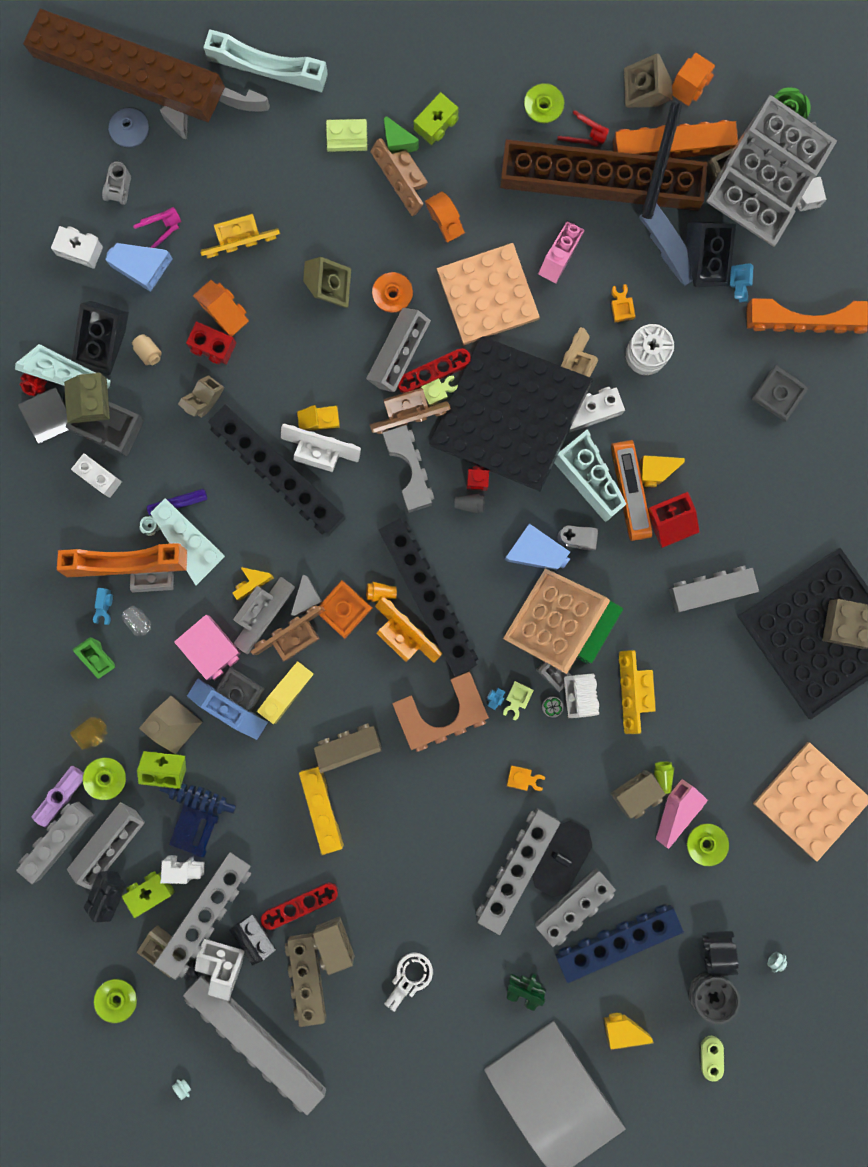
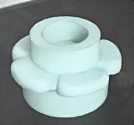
(144, 525)
(777, 962)
(181, 1089)

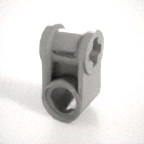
(117, 187)
(582, 537)

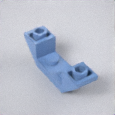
(226, 710)

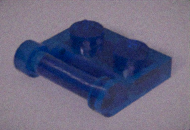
(187, 829)

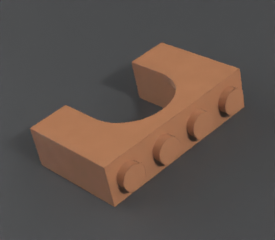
(470, 713)

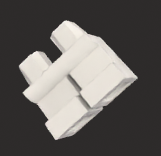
(181, 871)

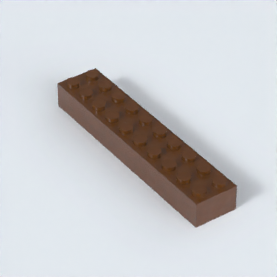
(124, 65)
(600, 174)

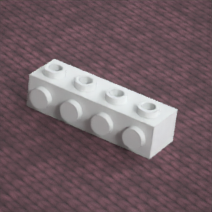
(598, 408)

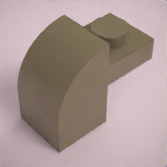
(202, 397)

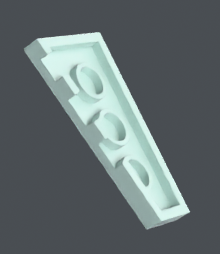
(50, 366)
(201, 553)

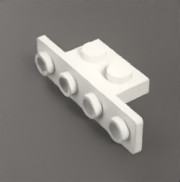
(318, 449)

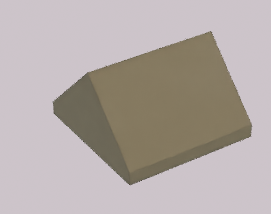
(155, 944)

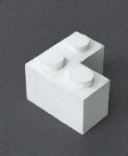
(222, 964)

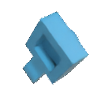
(740, 278)
(103, 601)
(495, 698)

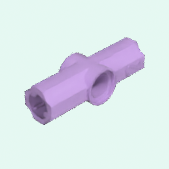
(50, 806)

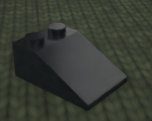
(710, 252)
(98, 336)

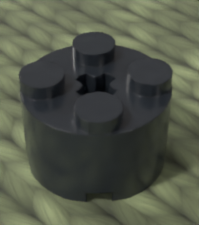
(722, 954)

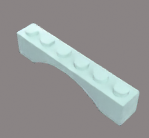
(233, 53)

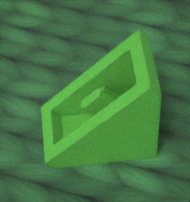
(398, 138)

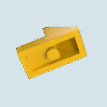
(318, 418)
(256, 578)

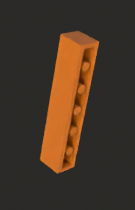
(688, 139)

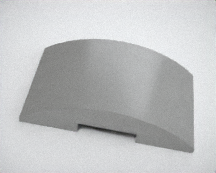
(770, 170)
(553, 1099)

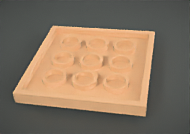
(488, 293)
(556, 620)
(812, 801)

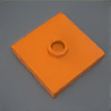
(344, 609)

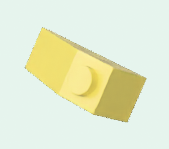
(285, 693)

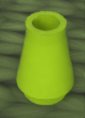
(664, 775)

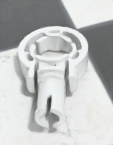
(400, 992)

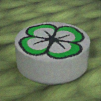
(552, 706)

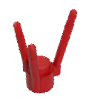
(597, 133)

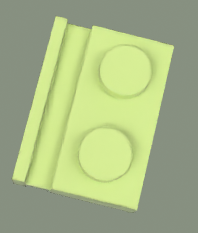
(346, 135)

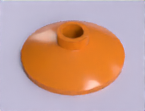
(390, 283)

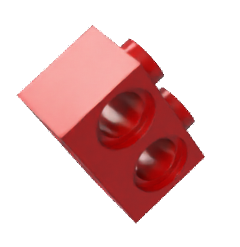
(213, 340)

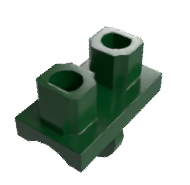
(526, 988)

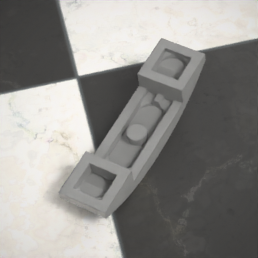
(251, 102)

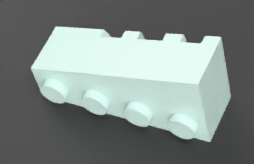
(590, 476)

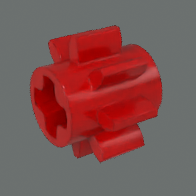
(32, 385)

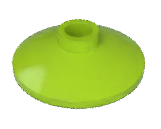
(544, 95)
(104, 790)
(717, 848)
(108, 1008)

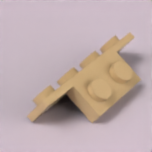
(576, 359)

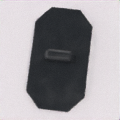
(562, 859)

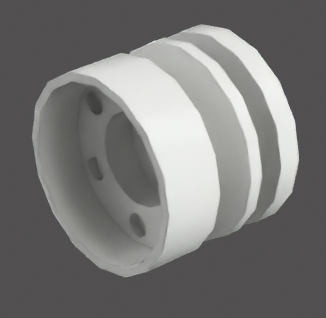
(638, 351)

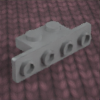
(259, 612)

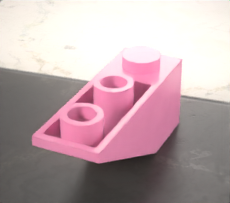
(561, 252)
(680, 809)

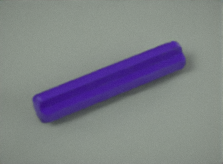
(182, 500)

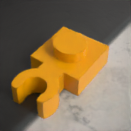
(622, 306)
(521, 778)

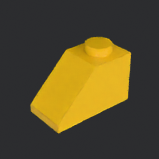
(657, 469)
(624, 1032)

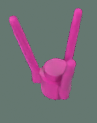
(169, 217)

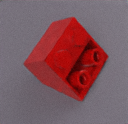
(674, 519)

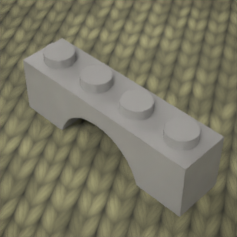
(400, 444)

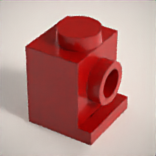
(478, 479)

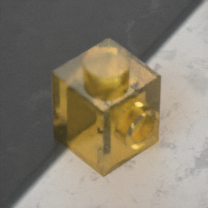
(90, 733)

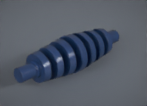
(198, 798)

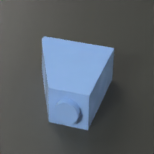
(139, 263)
(538, 551)

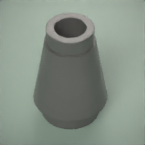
(471, 503)

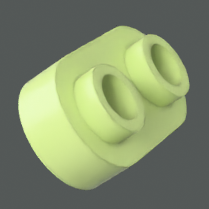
(712, 1059)

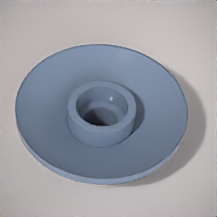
(134, 133)

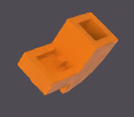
(446, 215)

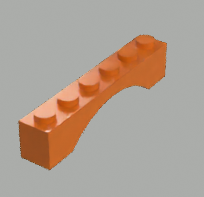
(768, 314)
(93, 563)

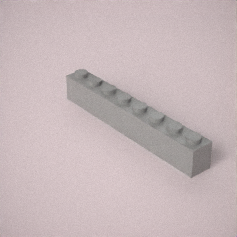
(257, 1045)

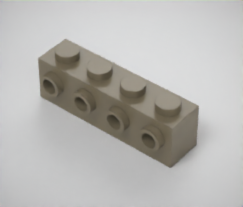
(306, 980)

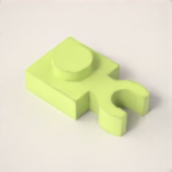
(436, 392)
(518, 696)

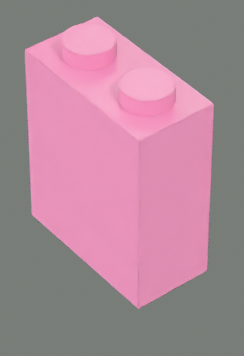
(208, 648)

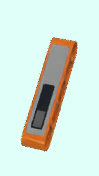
(632, 490)

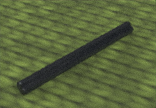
(662, 159)

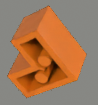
(692, 79)
(220, 305)

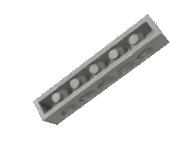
(231, 865)
(497, 920)

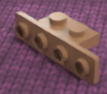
(402, 174)
(407, 408)
(294, 637)

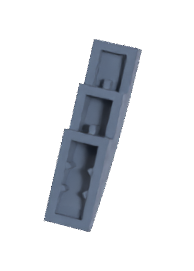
(670, 244)

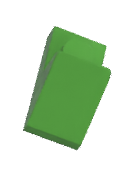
(94, 657)

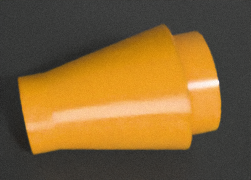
(377, 590)

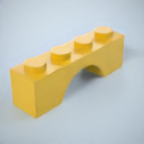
(320, 810)

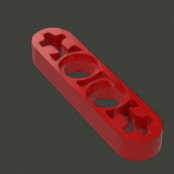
(432, 368)
(298, 903)

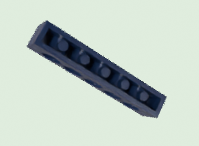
(669, 928)

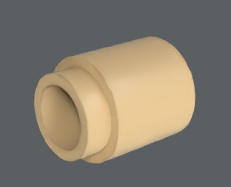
(146, 350)

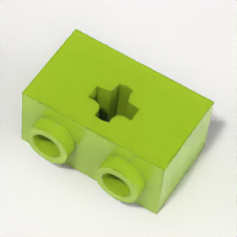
(439, 109)
(161, 769)
(136, 899)

